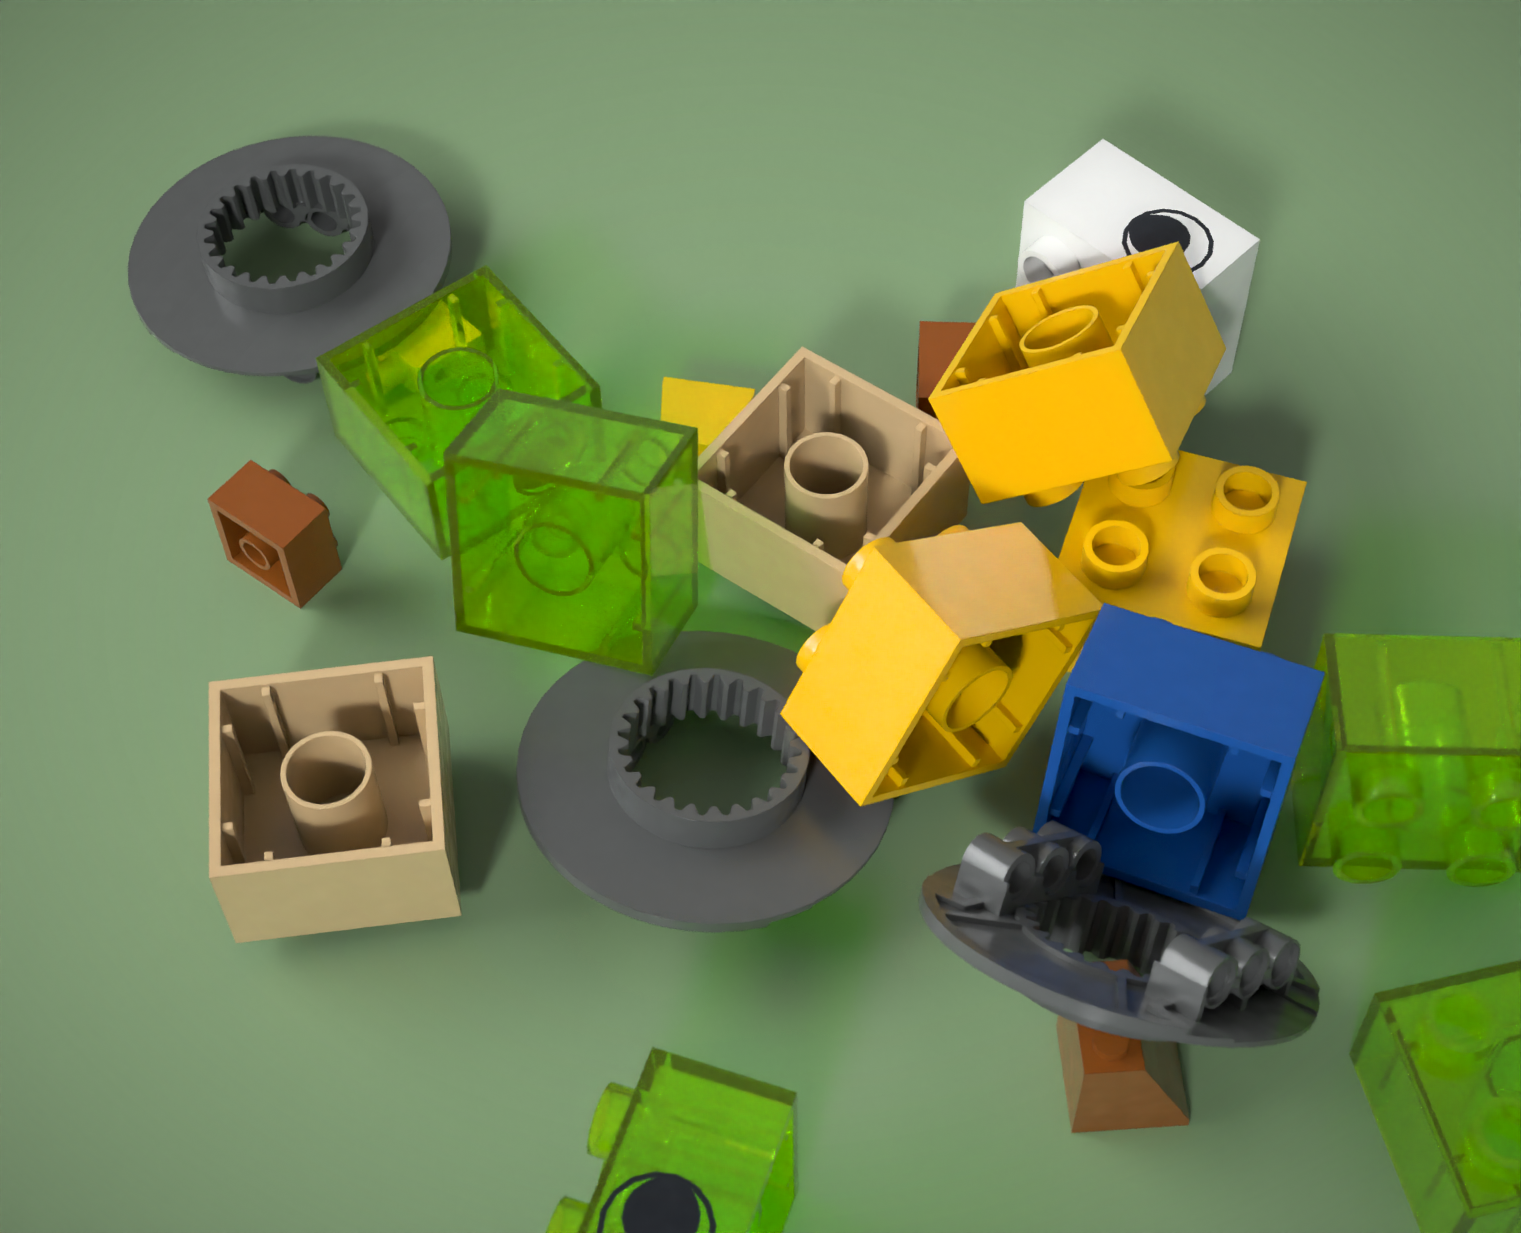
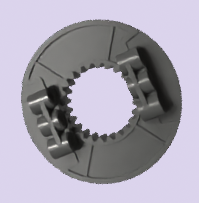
(278, 329)
(672, 862)
(1040, 892)

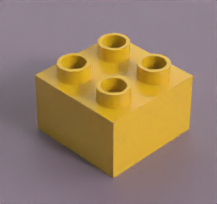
(1081, 378)
(1189, 546)
(937, 658)

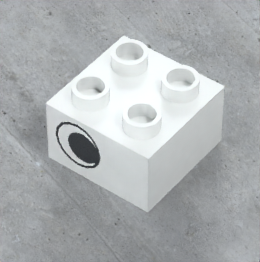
(1119, 207)

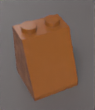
(1119, 1079)

